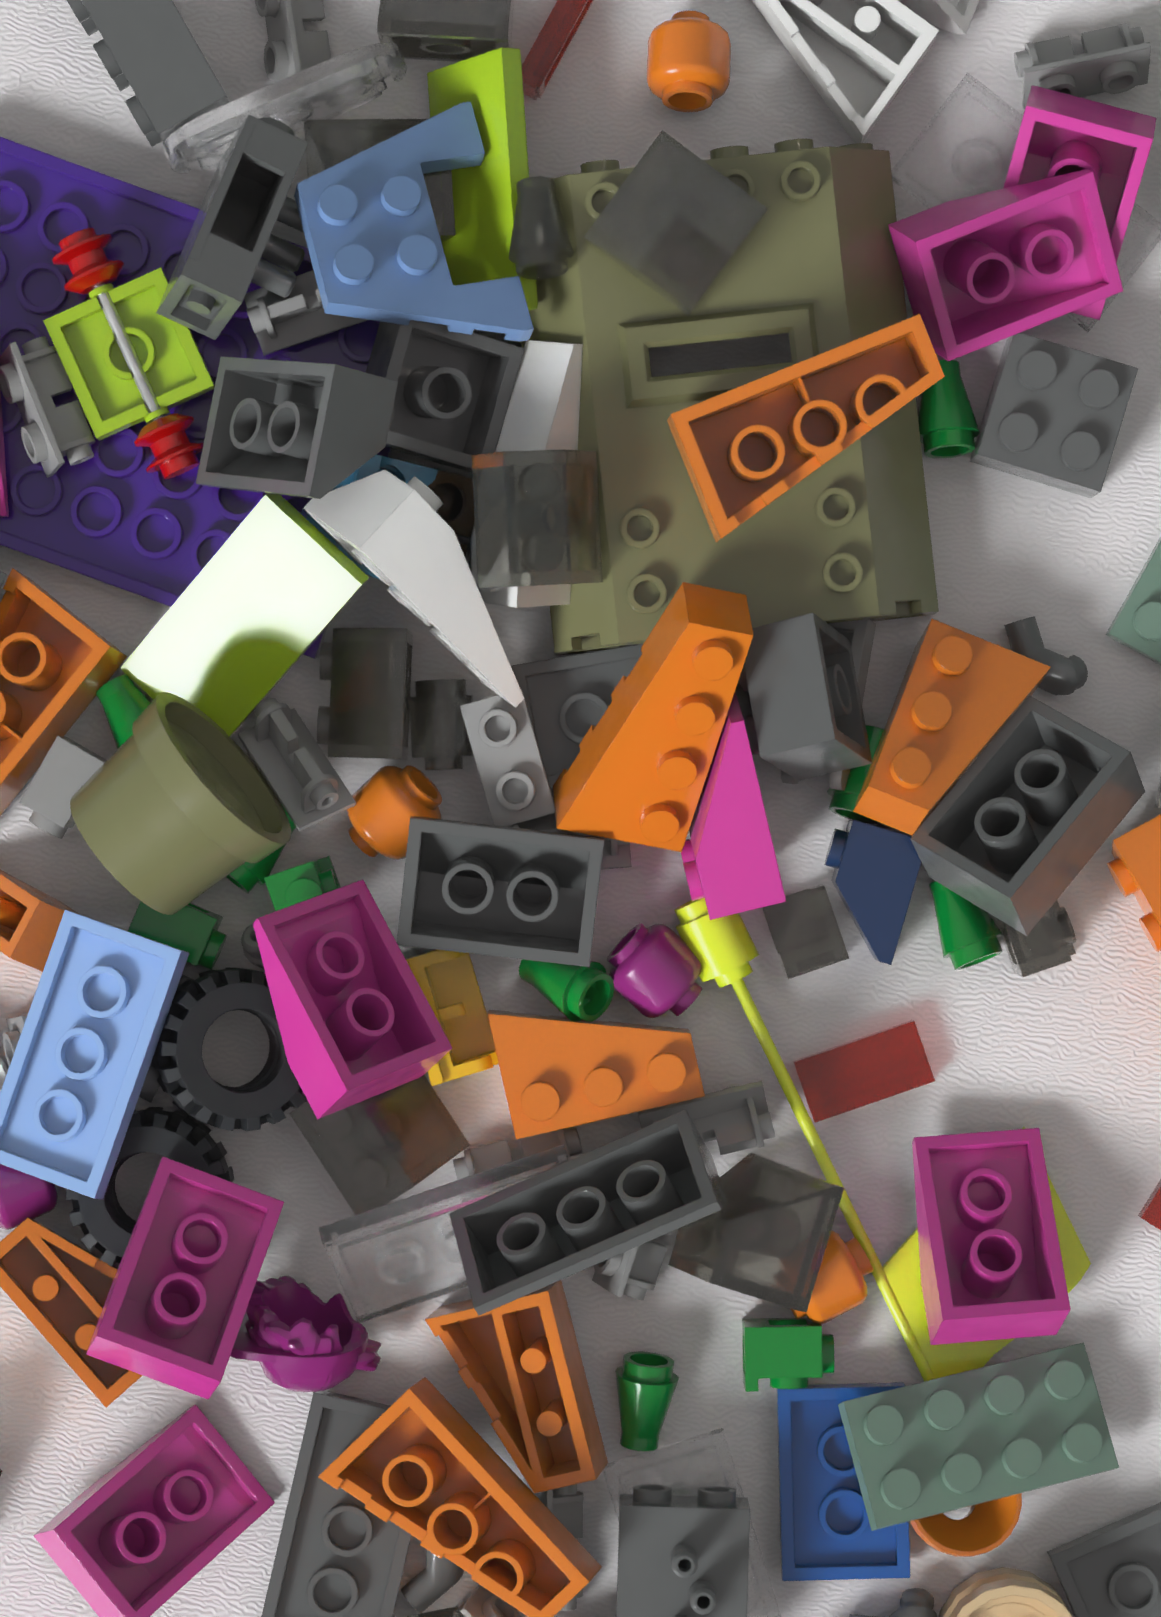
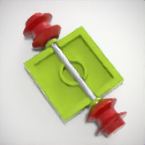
(127, 356)

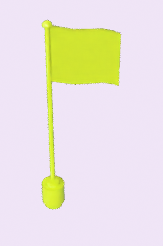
(724, 955)

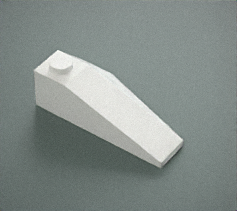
(539, 417)
(417, 554)

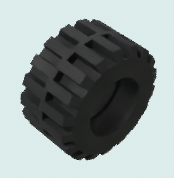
(181, 1060)
(153, 1131)

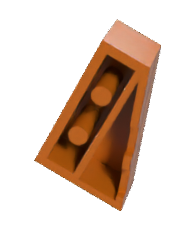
(941, 721)
(589, 1071)
(63, 1297)
(530, 1382)

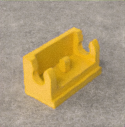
(458, 1005)

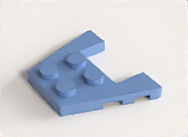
(379, 239)

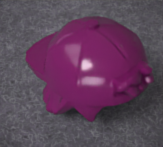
(301, 1338)

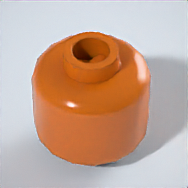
(688, 61)
(385, 810)
(839, 1281)

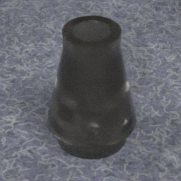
(539, 233)

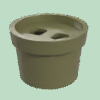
(177, 807)

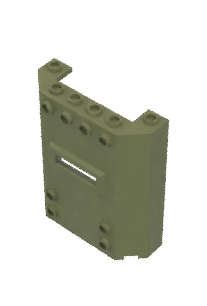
(814, 267)

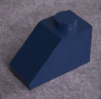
(875, 881)

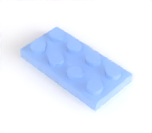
(85, 1052)

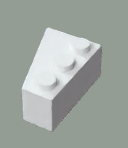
(852, 52)

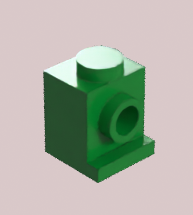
(302, 883)
(189, 930)
(785, 1352)

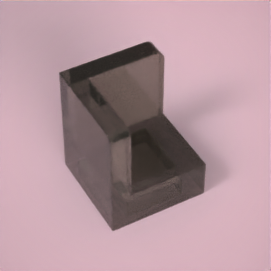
(805, 932)

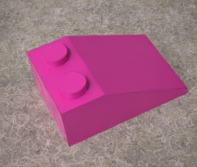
(1078, 134)
(1006, 260)
(730, 841)
(346, 999)
(987, 1237)
(186, 1278)
(155, 1519)

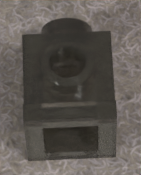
(1044, 947)

